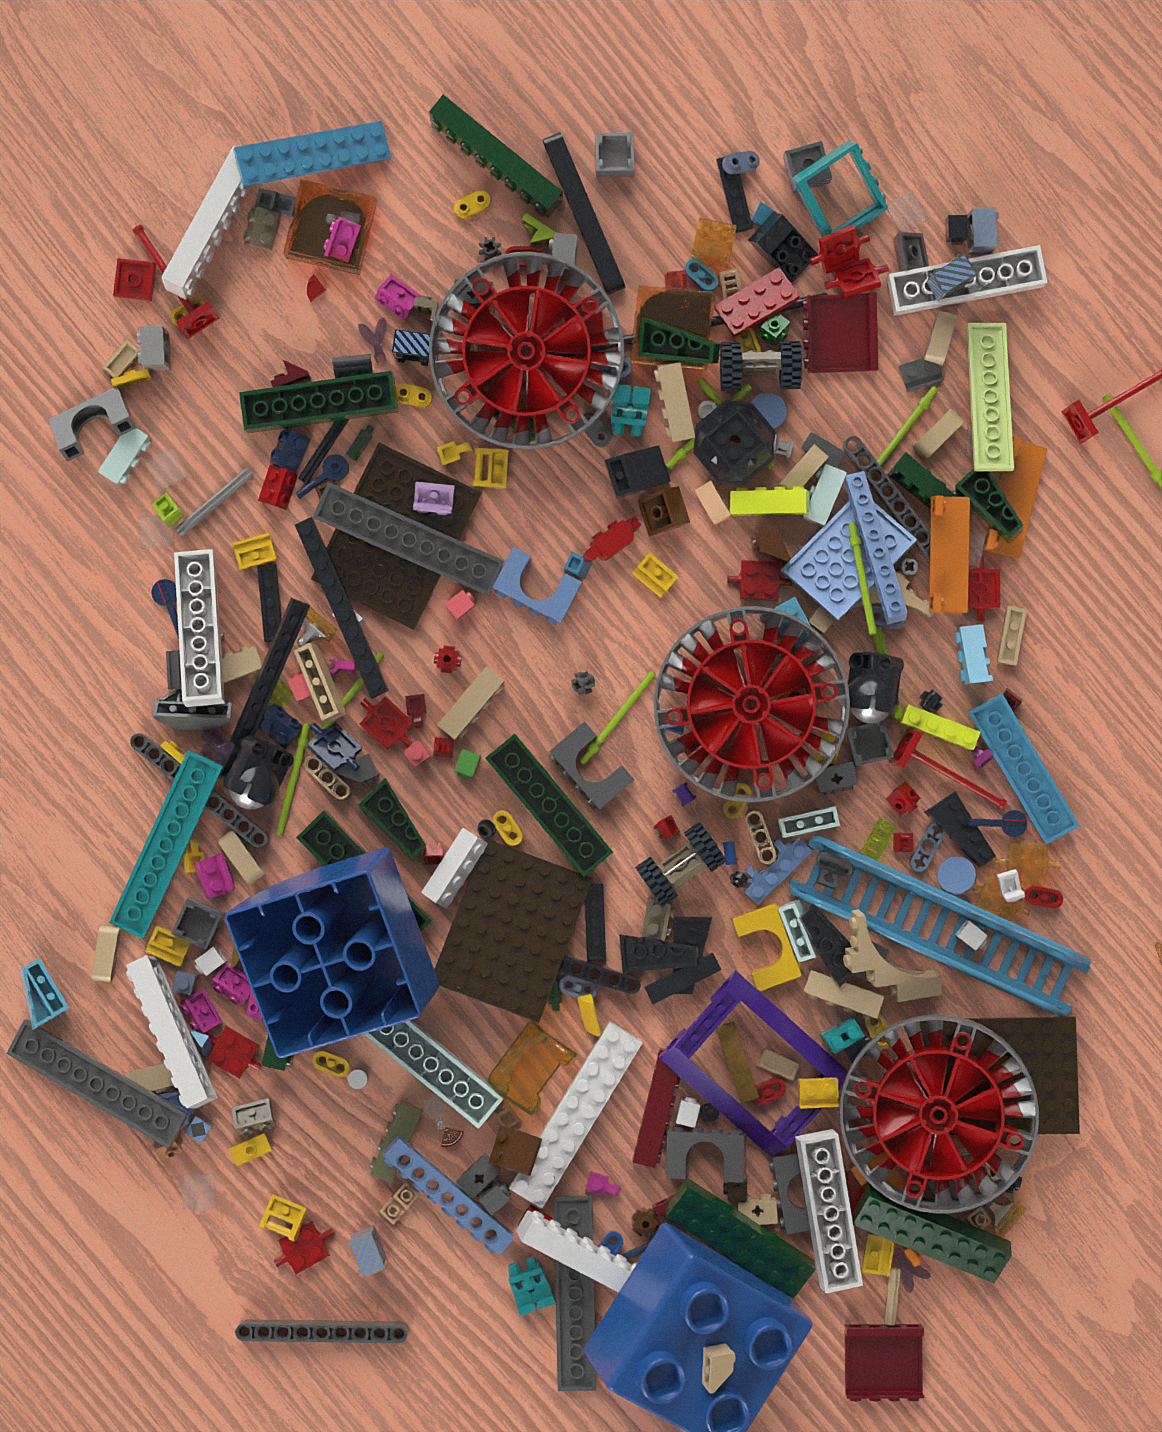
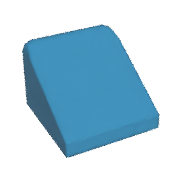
(762, 214)
(577, 566)
(202, 1042)

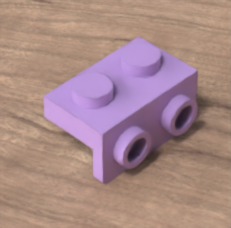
(433, 498)

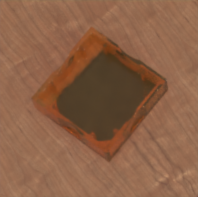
(310, 229)
(678, 307)

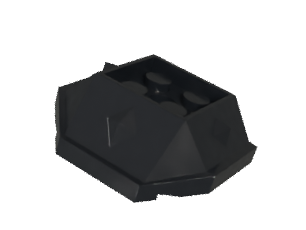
(741, 462)

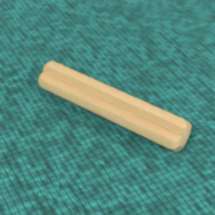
(892, 1296)

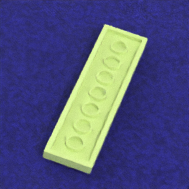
(990, 397)

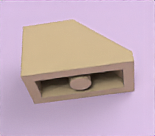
(717, 1366)

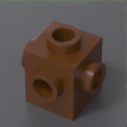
(645, 1215)

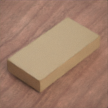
(121, 359)
(778, 1064)

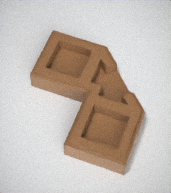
(505, 1115)

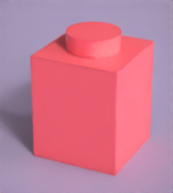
(460, 604)
(299, 686)
(417, 753)

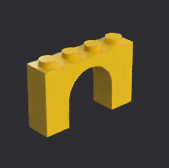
(786, 965)

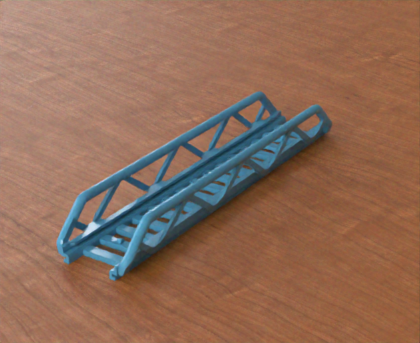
(982, 918)

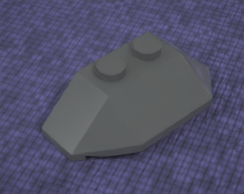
(173, 713)

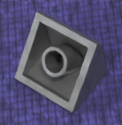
(910, 251)

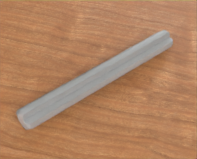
(214, 502)

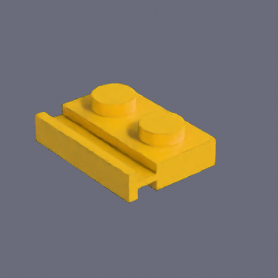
(254, 551)
(655, 575)
(167, 946)
(818, 1092)
(877, 1255)

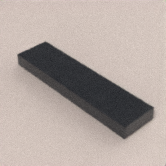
(735, 198)
(269, 600)
(595, 923)
(682, 978)

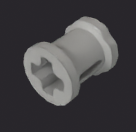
(784, 447)
(914, 568)

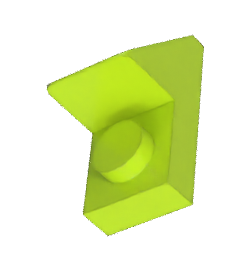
(543, 232)
(168, 510)

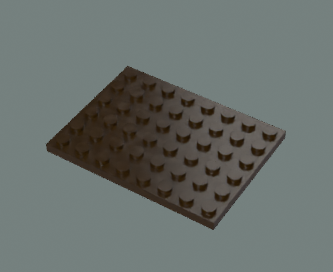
(382, 578)
(511, 930)
(1048, 1053)

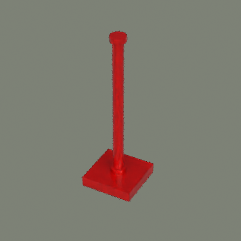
(197, 318)
(1081, 421)
(906, 749)

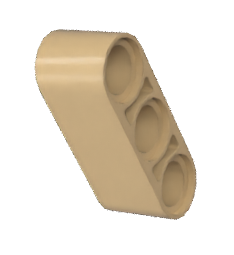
(940, 337)
(938, 434)
(804, 468)
(334, 784)
(767, 843)
(241, 857)
(106, 953)

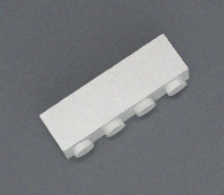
(454, 868)

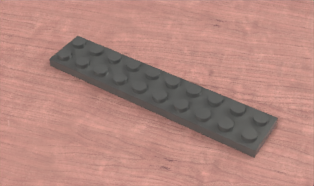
(407, 539)
(97, 1084)
(574, 1301)

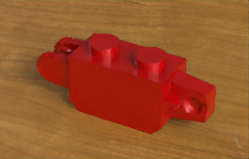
(613, 540)

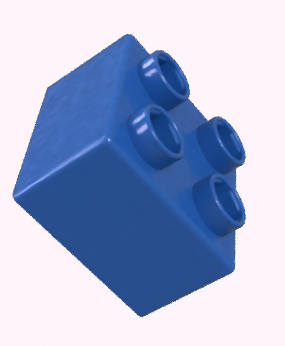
(675, 1306)

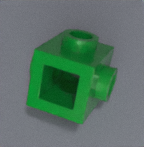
(774, 329)

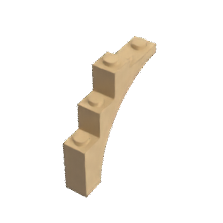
(822, 620)
(902, 983)

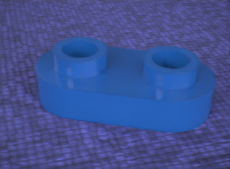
(614, 1248)

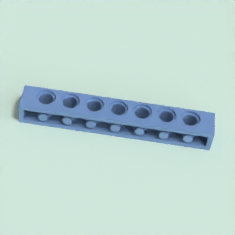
(875, 547)
(400, 1147)

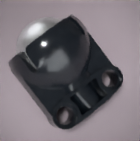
(874, 685)
(257, 773)

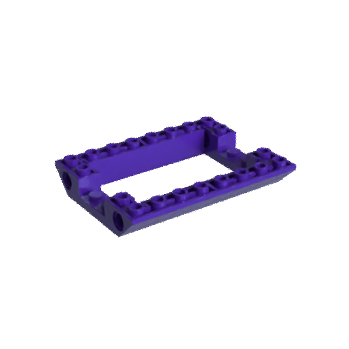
(688, 1041)

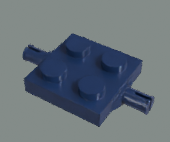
(334, 747)

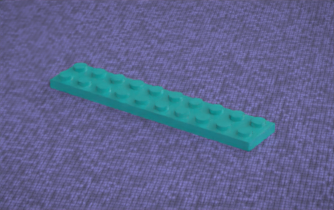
(166, 844)

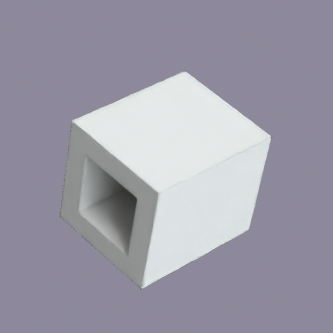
(971, 935)
(210, 961)
(688, 1111)

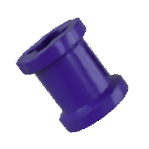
(684, 794)

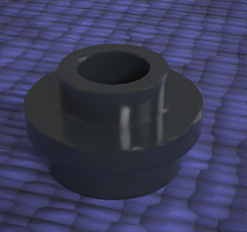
(486, 828)
(739, 879)
(708, 1118)

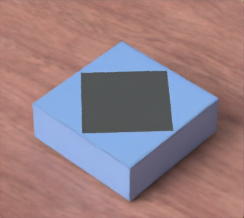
(198, 1129)

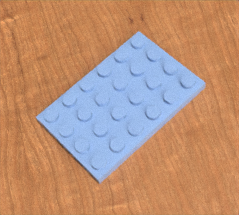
(828, 566)

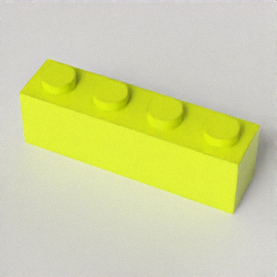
(770, 502)
(939, 727)

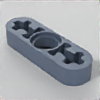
(926, 861)

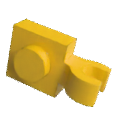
(451, 453)
(192, 856)

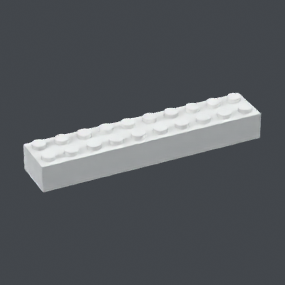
(577, 1112)

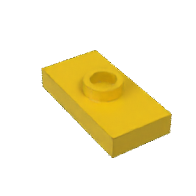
(131, 377)
(250, 1149)

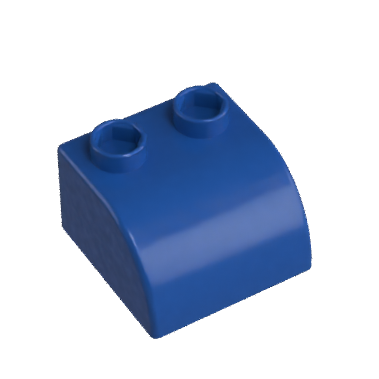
(333, 953)

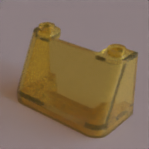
(529, 1066)

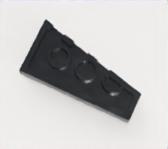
(953, 819)
(691, 932)
(828, 942)
(652, 954)

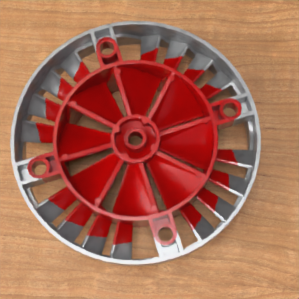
(547, 312)
(787, 677)
(911, 1149)

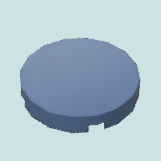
(771, 407)
(957, 875)

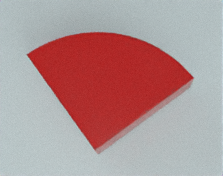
(314, 288)

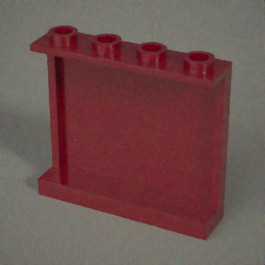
(840, 333)
(883, 1362)

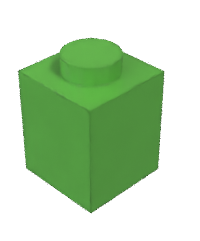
(467, 764)

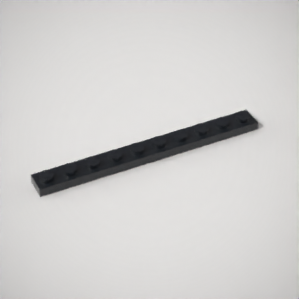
(342, 607)
(268, 676)

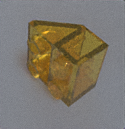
(713, 242)

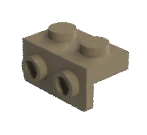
(260, 228)
(426, 306)

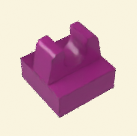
(982, 758)

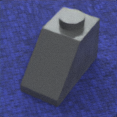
(366, 772)

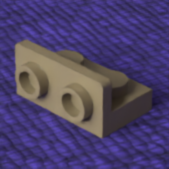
(657, 919)
(253, 1117)

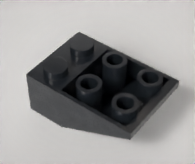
(782, 246)
(637, 471)

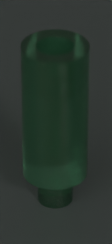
(360, 443)
(555, 995)

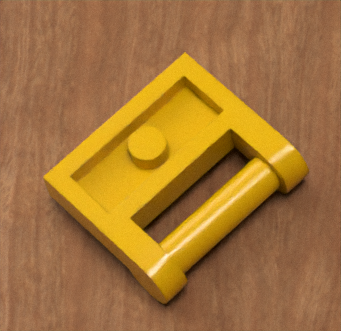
(496, 468)
(286, 1211)

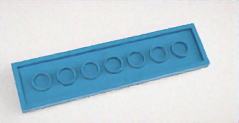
(312, 153)
(1023, 768)

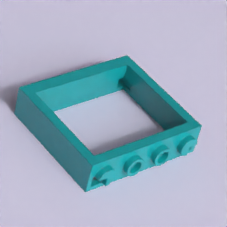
(870, 182)

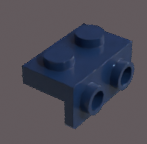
(289, 449)
(280, 725)

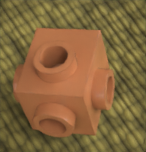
(171, 1152)

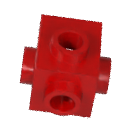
(453, 664)
(903, 799)

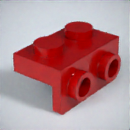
(278, 487)

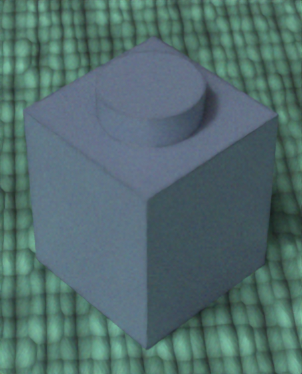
(185, 982)

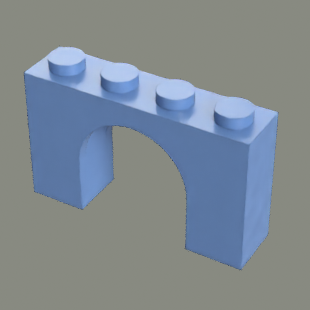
(553, 607)

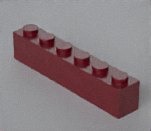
(656, 1115)

